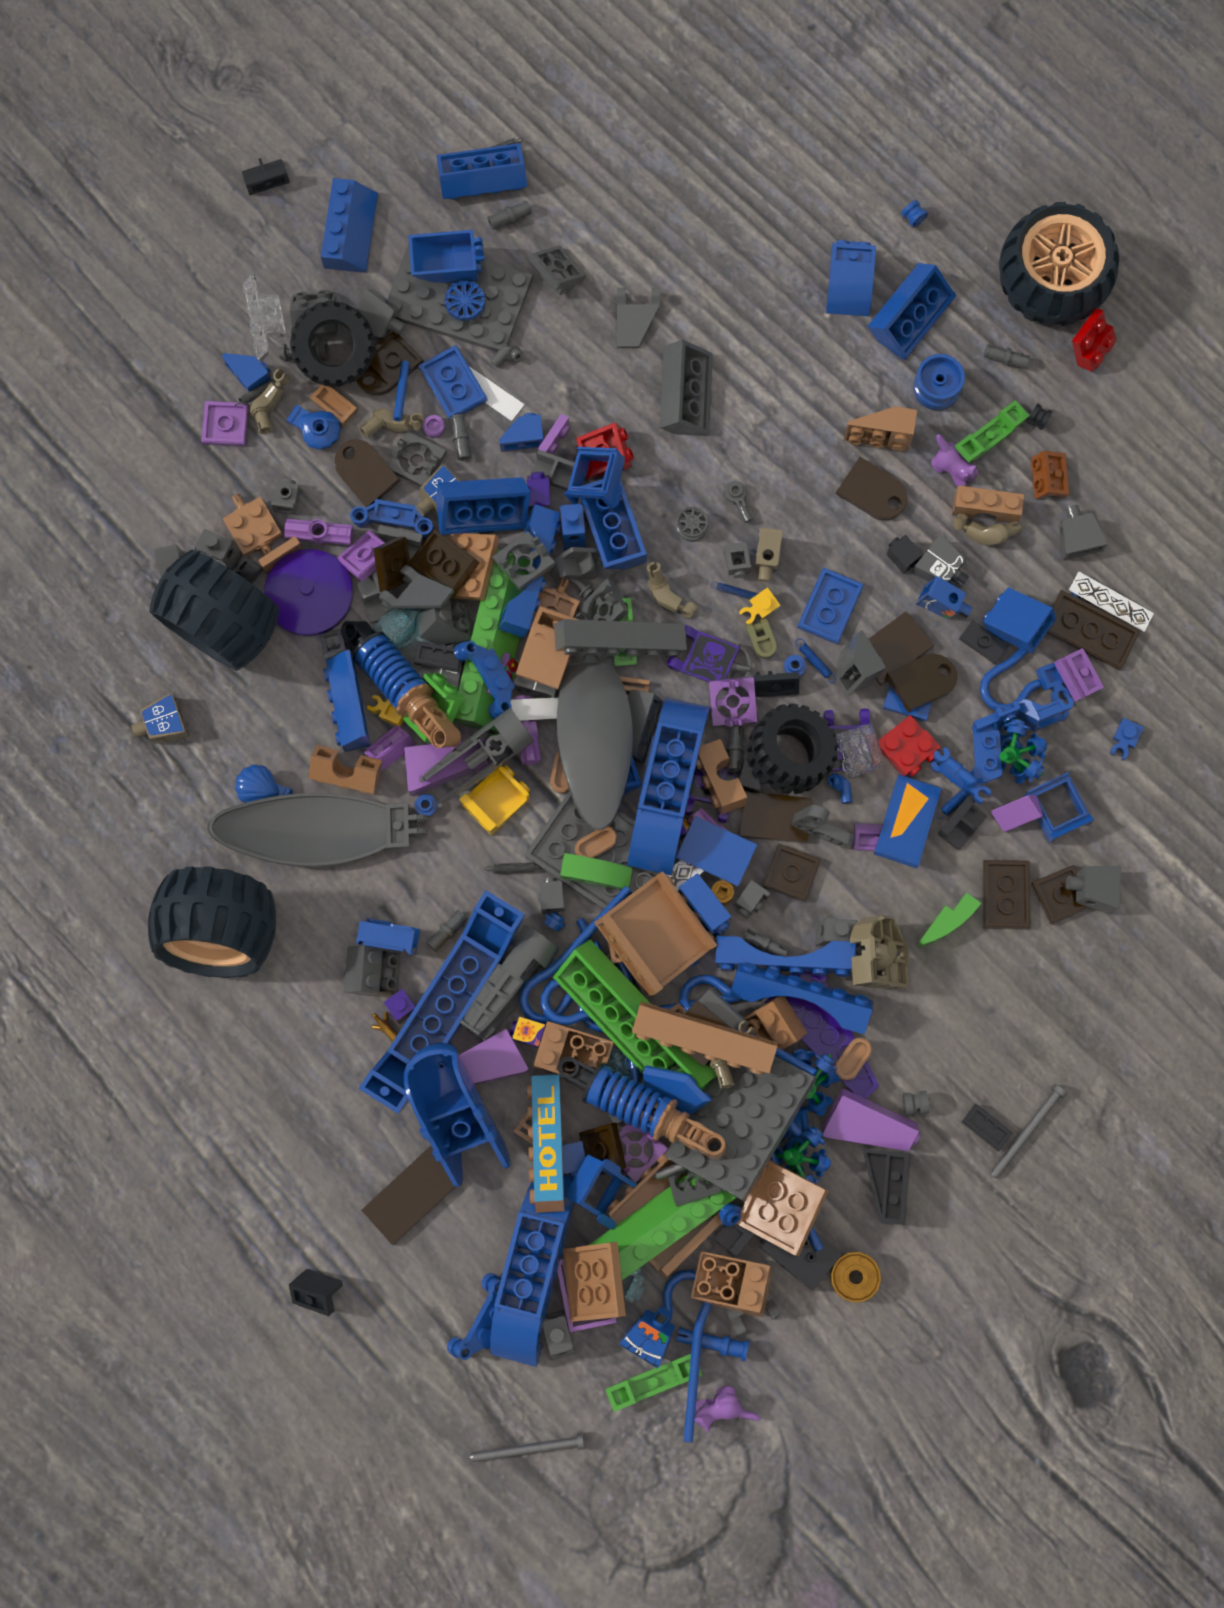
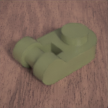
(765, 645)

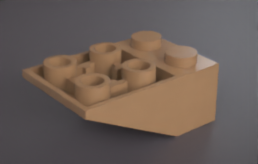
(884, 428)
(540, 659)
(776, 1022)
(566, 1042)
(732, 1283)

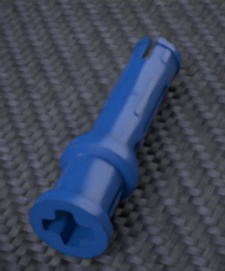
(725, 1345)

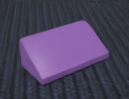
(390, 746)
(1018, 812)
(866, 836)

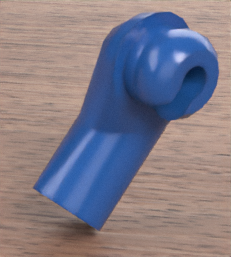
(843, 786)

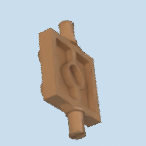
(252, 526)
(558, 600)

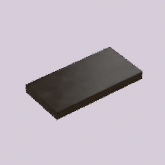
(1092, 630)
(409, 1197)

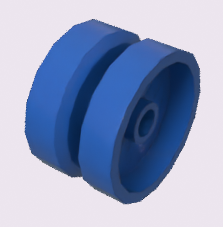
(938, 382)

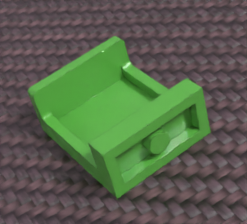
(445, 695)

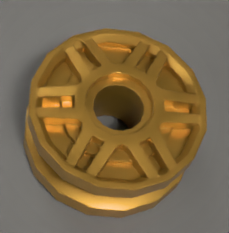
(870, 1277)

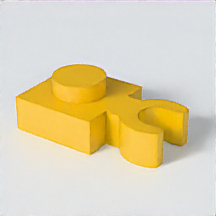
(762, 603)
(386, 710)

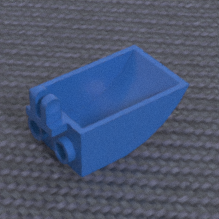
(446, 256)
(851, 278)

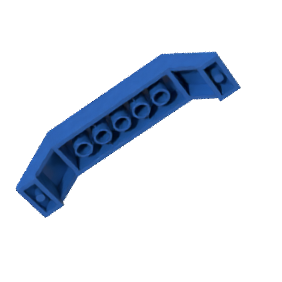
(447, 997)

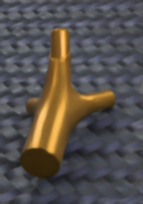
(384, 1026)

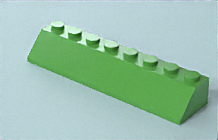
(476, 701)
(614, 1006)
(659, 1226)

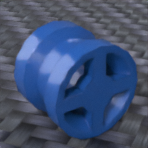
(914, 213)

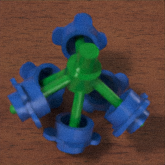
(1012, 749)
(825, 1076)
(796, 1150)

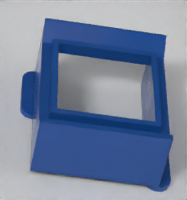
(610, 490)
(1084, 816)
(388, 936)
(586, 1179)

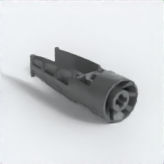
(510, 733)
(503, 987)

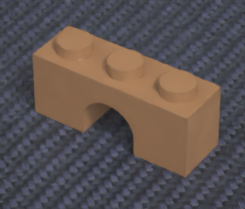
(973, 501)
(327, 769)
(725, 794)

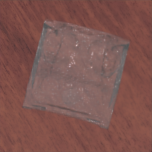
(860, 750)

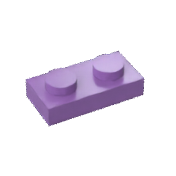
(558, 431)

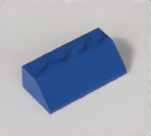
(481, 171)
(349, 226)
(912, 310)
(482, 505)
(614, 531)
(347, 702)

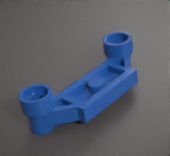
(392, 514)
(491, 672)
(480, 1332)

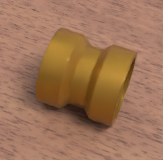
(724, 896)

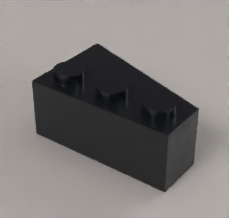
(889, 1183)

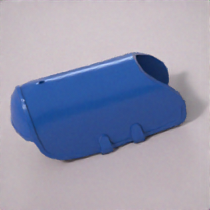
(450, 1108)

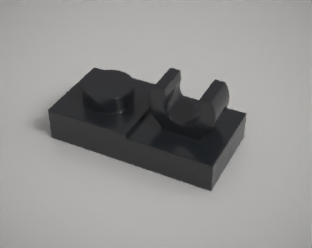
(776, 684)

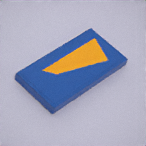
(907, 821)

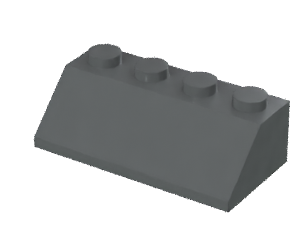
(686, 389)

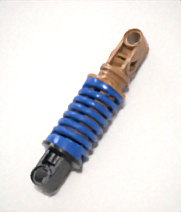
(399, 682)
(639, 1107)

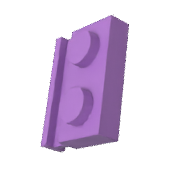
(1079, 675)

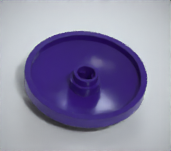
(310, 592)

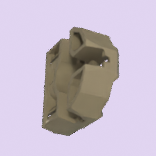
(881, 942)

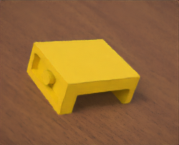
(496, 799)

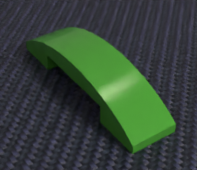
(993, 432)
(649, 1383)

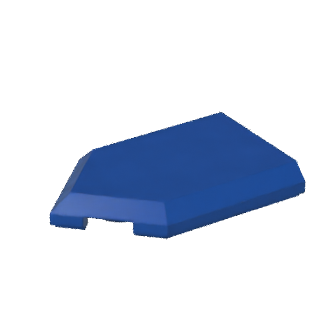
(676, 1086)

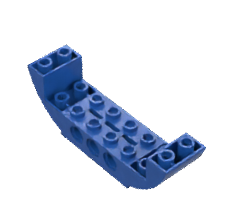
(667, 785)
(528, 1280)

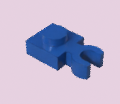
(1051, 679)
(1126, 736)

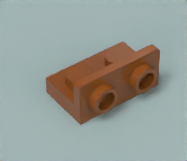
(1050, 474)

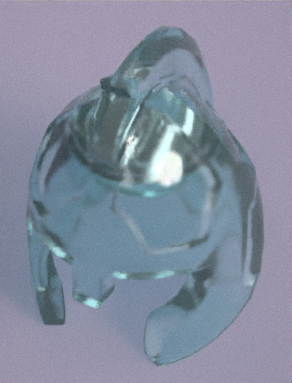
(398, 625)

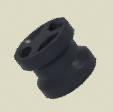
(1039, 416)

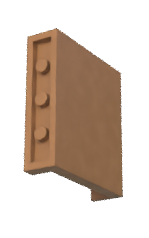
(655, 933)
(645, 1191)

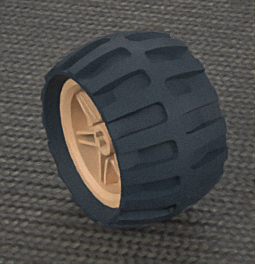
(1048, 236)
(214, 609)
(212, 922)

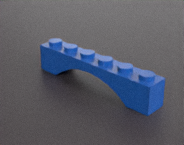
(519, 611)
(830, 959)
(756, 983)

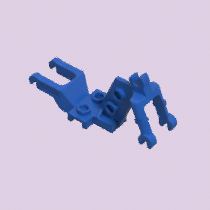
(988, 746)

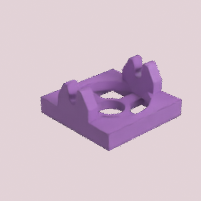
(751, 713)
(658, 1149)

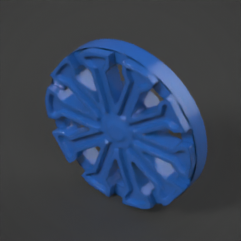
(464, 300)

